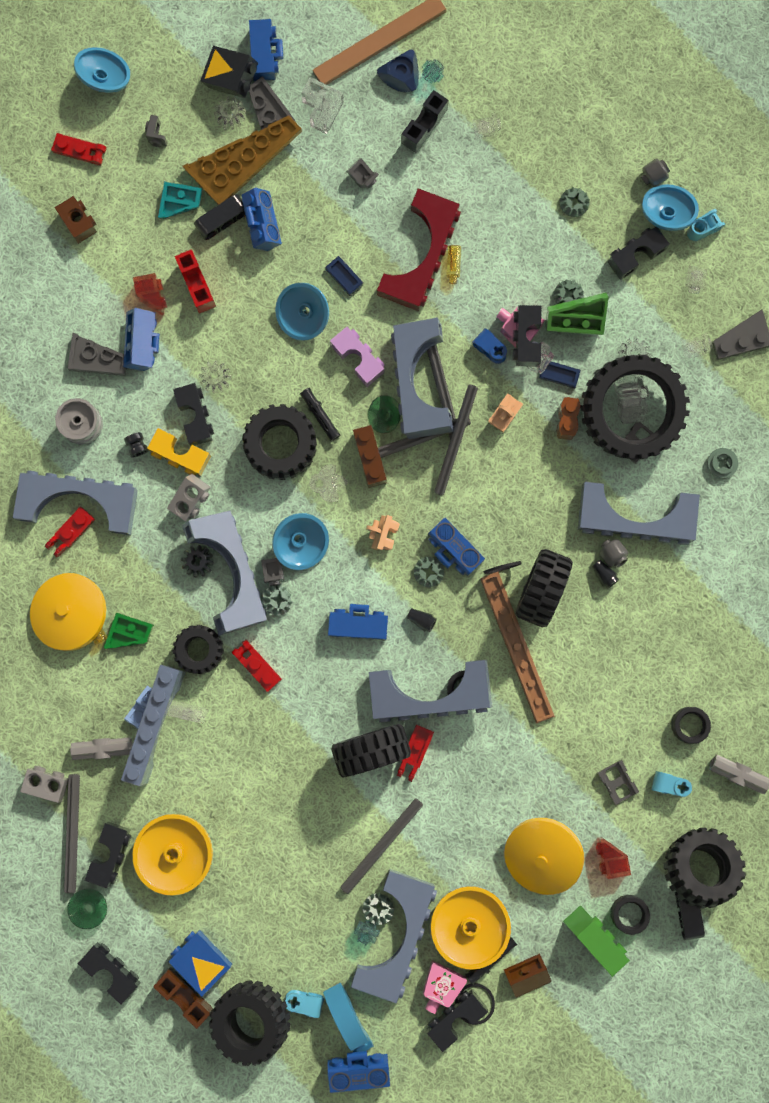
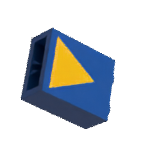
(199, 962)

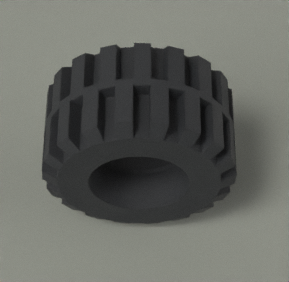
(181, 649)

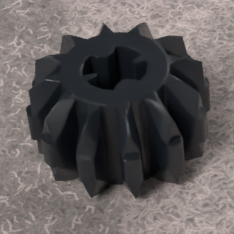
(203, 563)

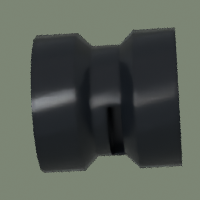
(136, 444)

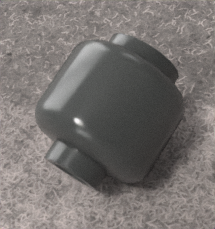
(655, 172)
(614, 553)

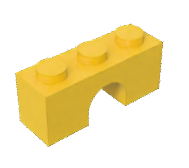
(163, 447)

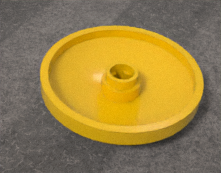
(68, 612)
(172, 854)
(544, 856)
(470, 927)

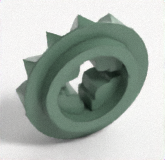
(578, 209)
(568, 285)
(731, 462)
(420, 575)
(271, 605)
(371, 913)

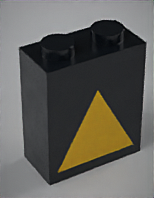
(229, 71)

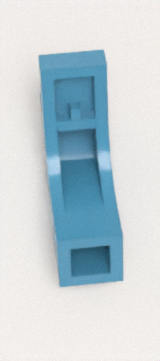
(346, 1019)

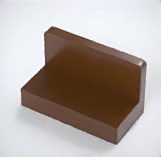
(527, 975)

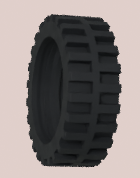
(675, 407)

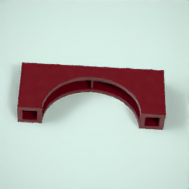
(411, 287)

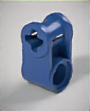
(488, 344)

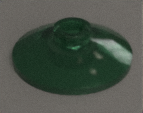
(378, 414)
(77, 909)

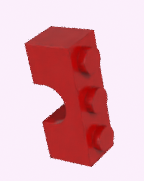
(195, 281)

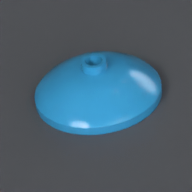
(101, 70)
(670, 207)
(292, 313)
(308, 548)

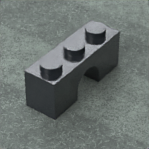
(430, 115)
(651, 242)
(526, 318)
(190, 398)
(115, 838)
(123, 981)
(467, 1006)

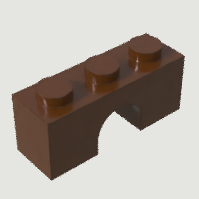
(369, 456)
(175, 988)

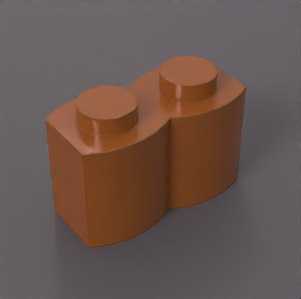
(568, 421)

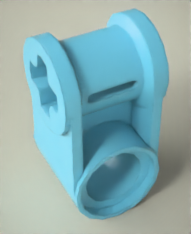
(707, 224)
(668, 784)
(308, 1003)

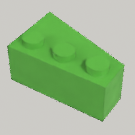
(579, 316)
(597, 941)

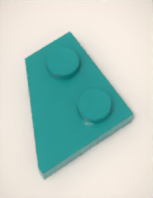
(178, 199)

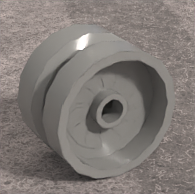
(79, 411)

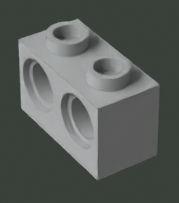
(186, 495)
(44, 788)

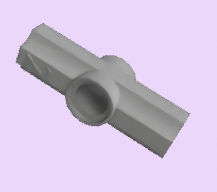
(101, 748)
(739, 774)

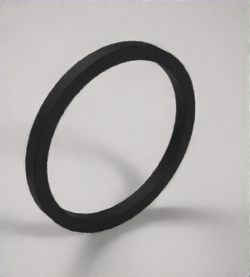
(502, 567)
(492, 998)

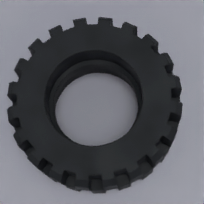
(274, 417)
(544, 588)
(371, 750)
(724, 854)
(229, 1035)

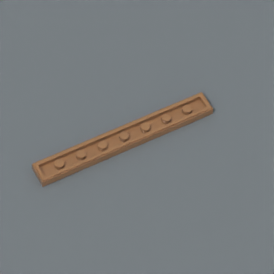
(379, 41)
(517, 647)

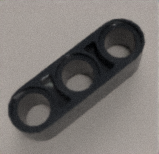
(220, 217)
(690, 920)

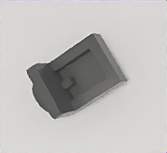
(152, 128)
(362, 174)
(272, 571)

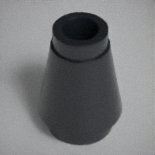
(605, 574)
(422, 619)

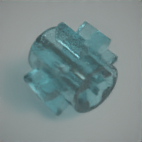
(432, 71)
(366, 932)

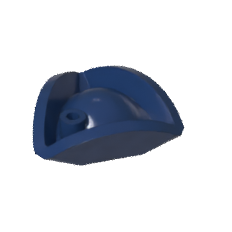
(401, 72)

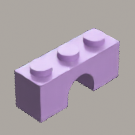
(348, 343)

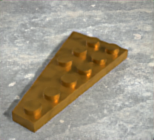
(238, 162)

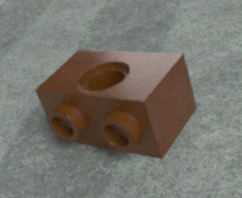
(69, 211)

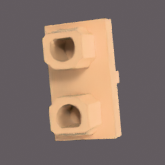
(505, 413)
(379, 532)

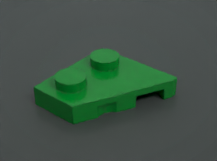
(127, 632)

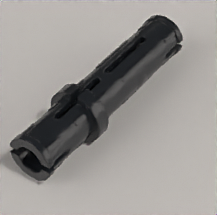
(316, 408)
(475, 974)

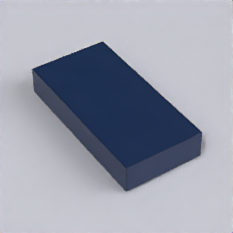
(344, 275)
(561, 374)

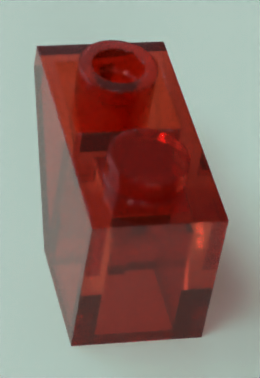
(148, 292)
(614, 861)

